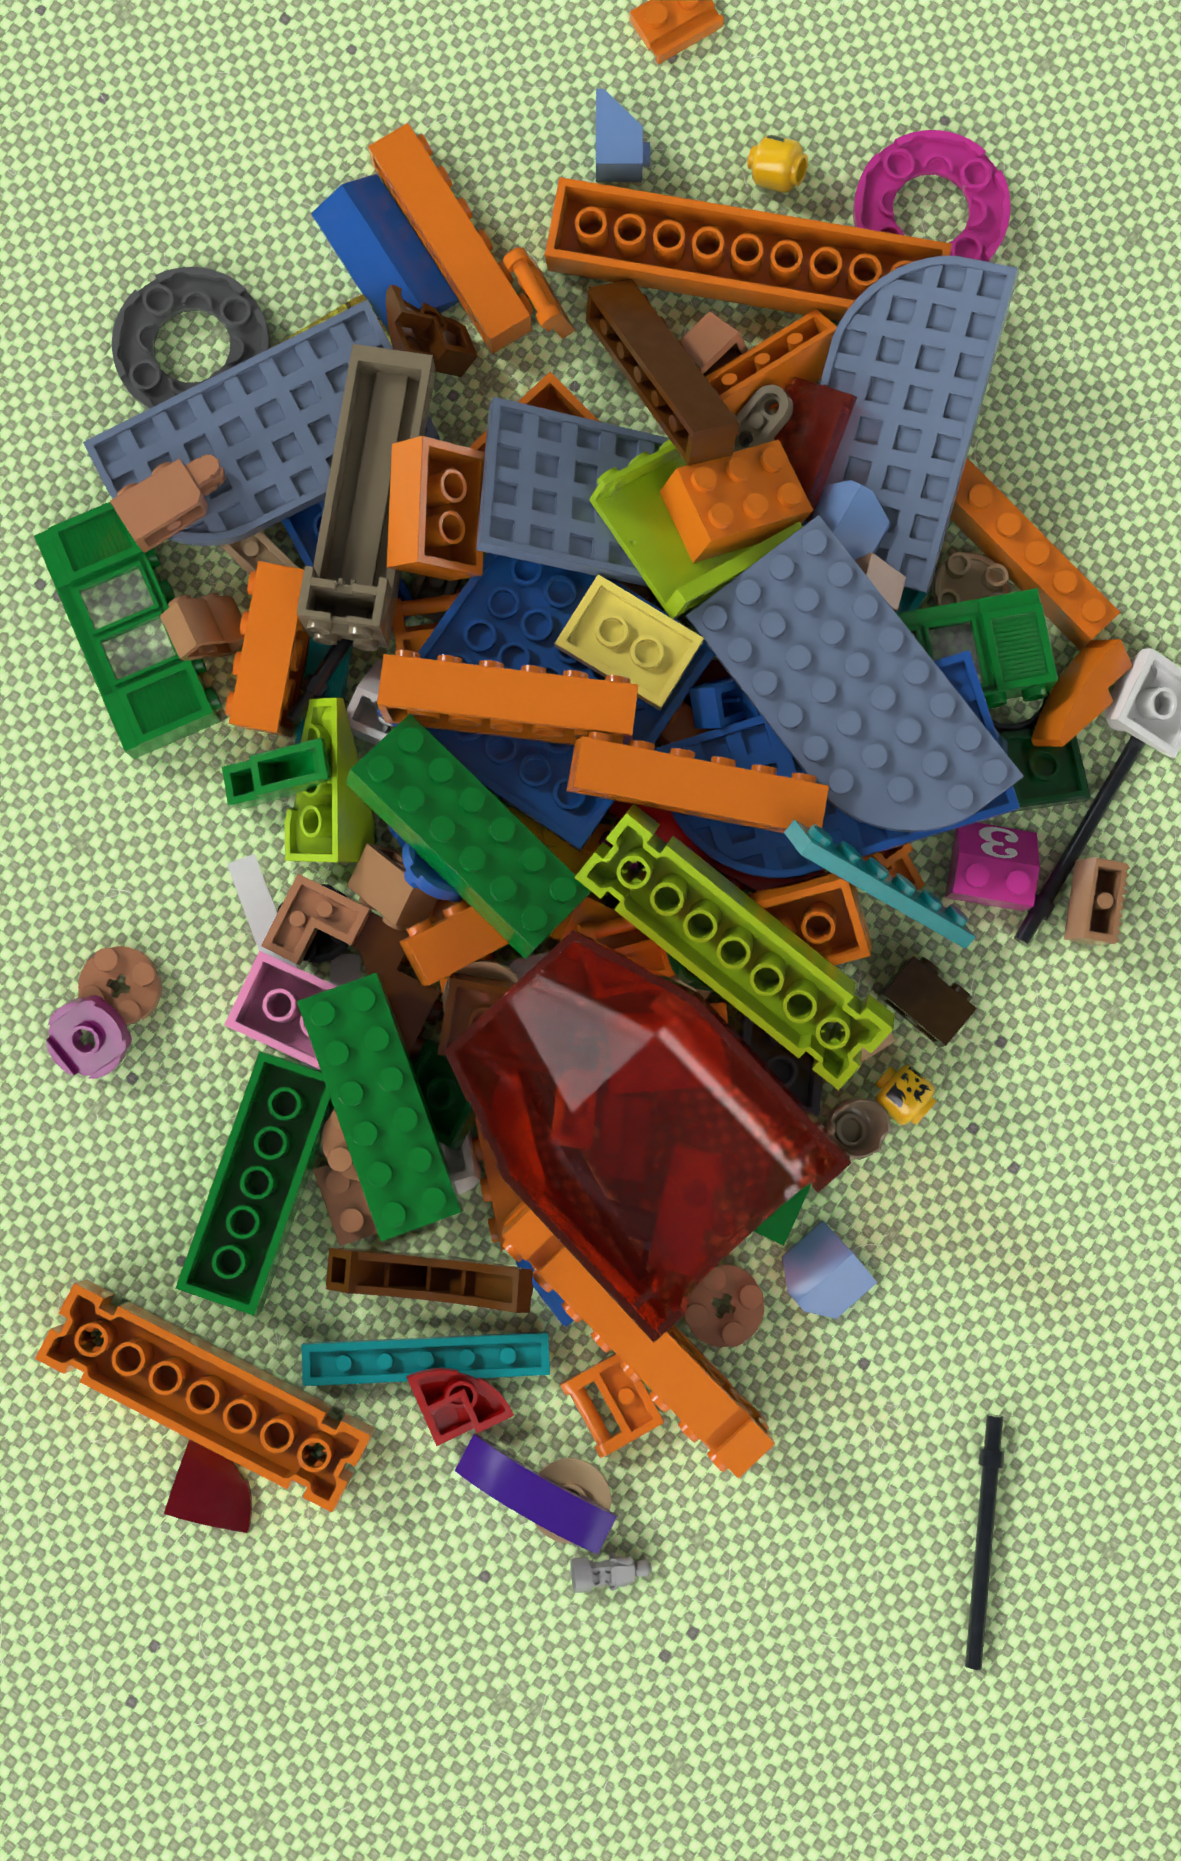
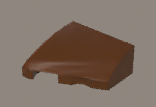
(429, 333)

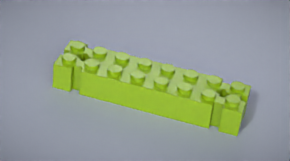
(736, 947)

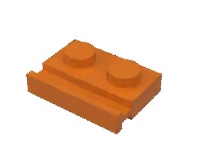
(674, 24)

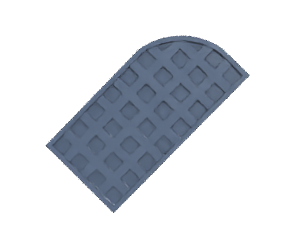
(920, 366)
(262, 419)
(540, 486)
(852, 688)

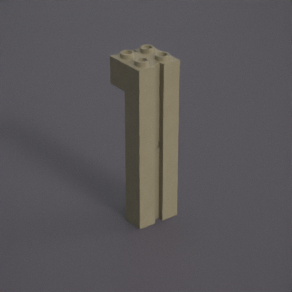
(349, 586)

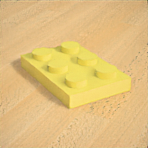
(629, 639)

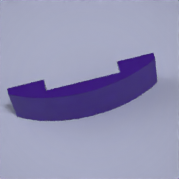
(535, 1495)

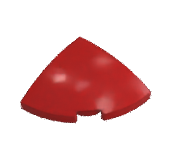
(456, 1402)

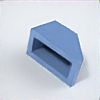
(618, 142)

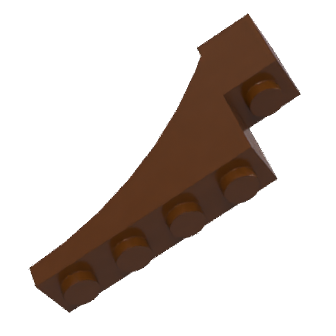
(411, 1002)
(430, 1278)

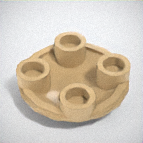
(968, 578)

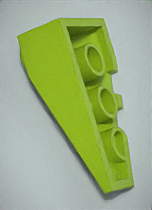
(330, 818)

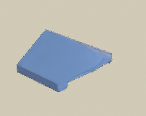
(853, 516)
(824, 1273)

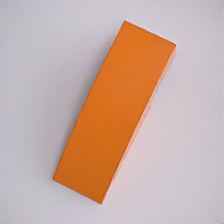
(1081, 692)

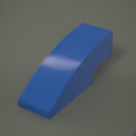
(719, 704)

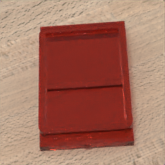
(814, 433)

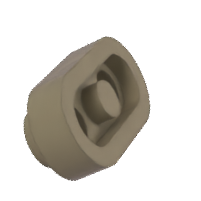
(755, 416)

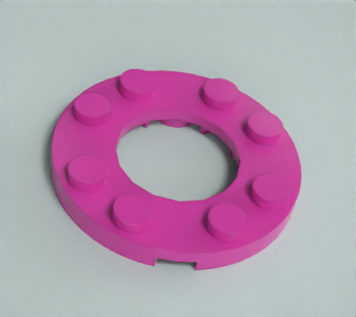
(949, 157)

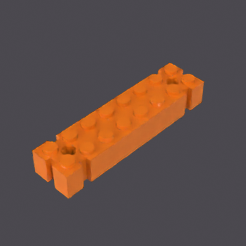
(670, 1366)
(205, 1394)

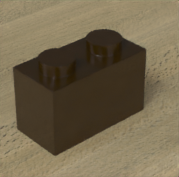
(927, 1000)

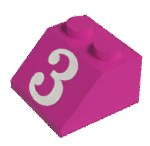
(994, 866)

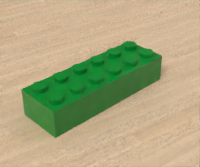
(467, 835)
(380, 1106)
(258, 1185)

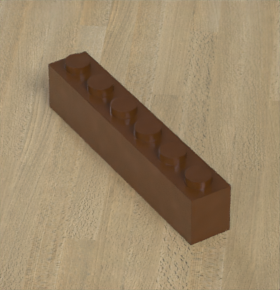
(661, 372)

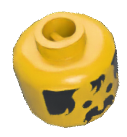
(777, 163)
(905, 1094)

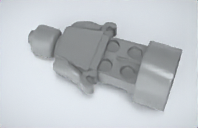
(615, 1572)

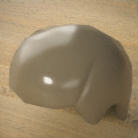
(859, 1126)

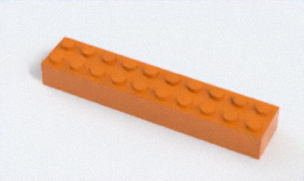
(721, 249)

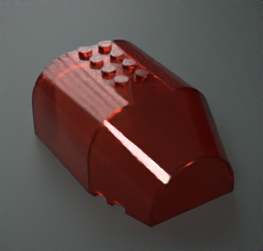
(635, 1123)

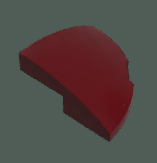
(210, 1491)

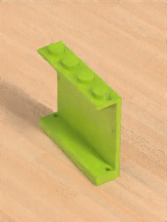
(643, 527)

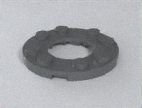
(167, 296)

